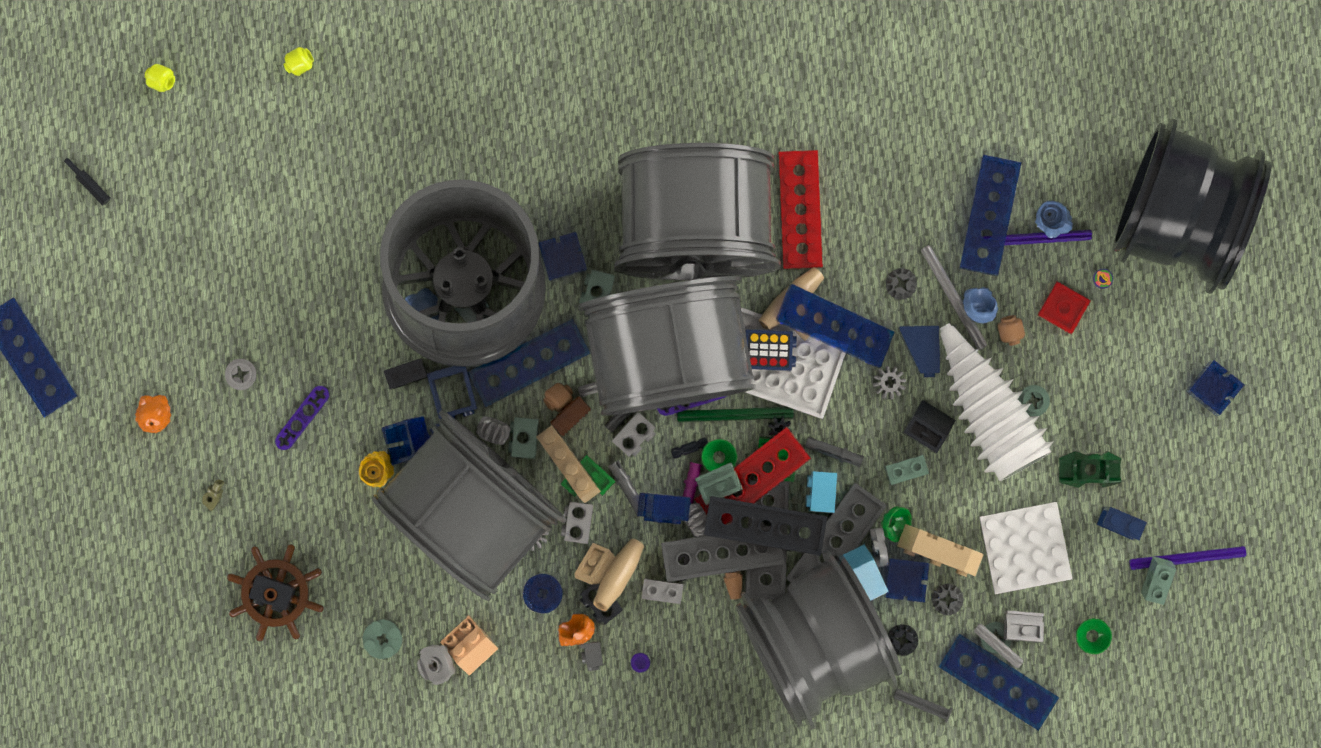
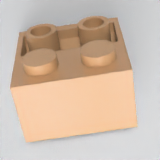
(469, 645)

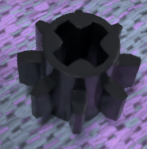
(776, 423)

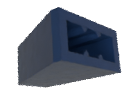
(923, 348)

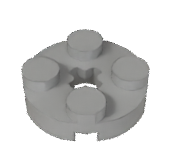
(878, 547)
(444, 662)

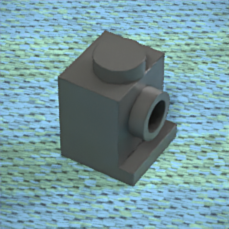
(592, 655)

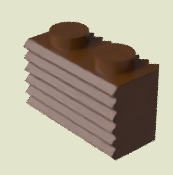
(570, 416)

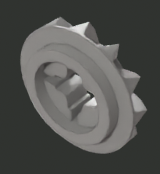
(232, 370)

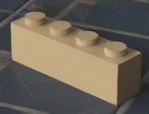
(568, 464)

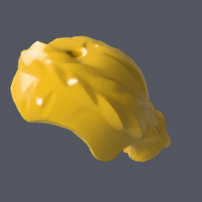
(380, 464)

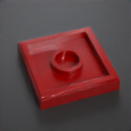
(1064, 307)

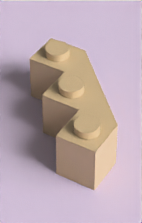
(940, 550)

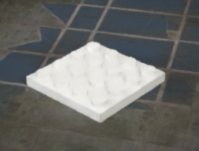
(1025, 548)

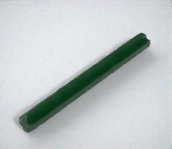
(734, 414)

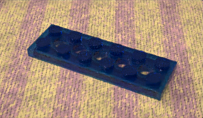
(1002, 208)
(823, 332)
(43, 359)
(541, 369)
(1012, 678)

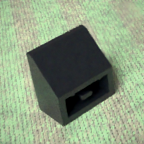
(929, 426)

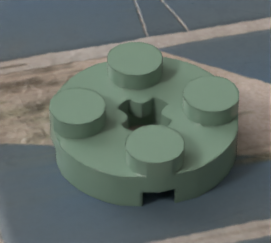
(376, 629)

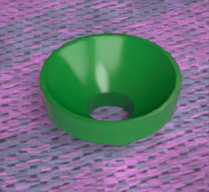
(718, 445)
(900, 517)
(1104, 636)

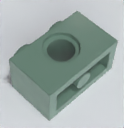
(599, 279)
(528, 449)
(906, 469)
(1158, 580)

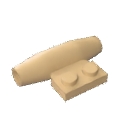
(808, 281)
(610, 572)

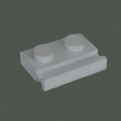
(1024, 626)

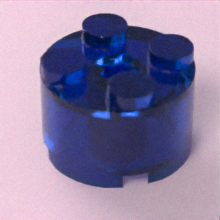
(537, 603)

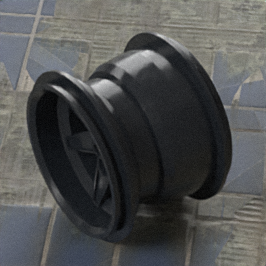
(1192, 206)

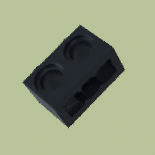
(405, 374)
(616, 608)

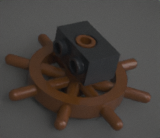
(274, 592)

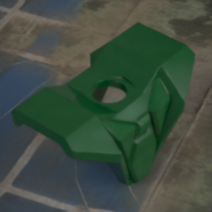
(1073, 469)

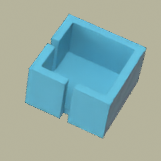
(822, 491)
(866, 571)

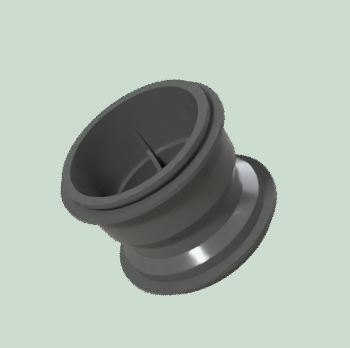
(820, 639)

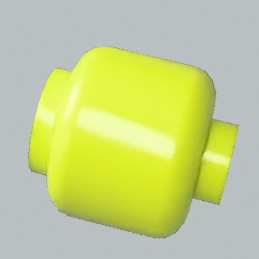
(298, 61)
(159, 78)

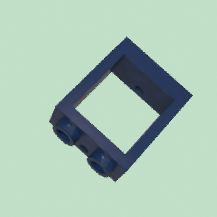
(447, 372)

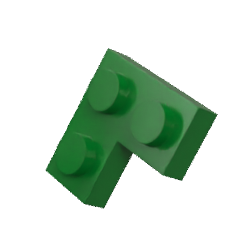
(597, 474)

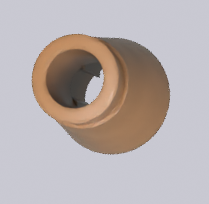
(734, 584)

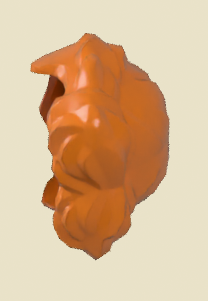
(153, 410)
(576, 630)

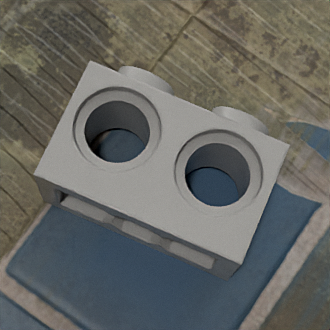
(630, 431)
(583, 523)
(662, 591)

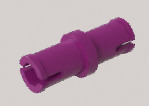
(690, 483)

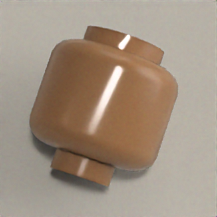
(1011, 330)
(558, 397)

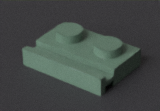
(719, 483)

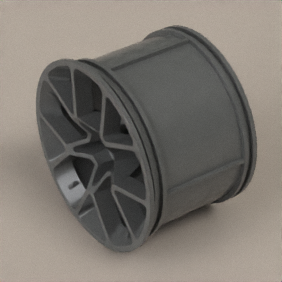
(696, 212)
(462, 276)
(668, 345)
(466, 507)

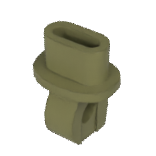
(215, 492)

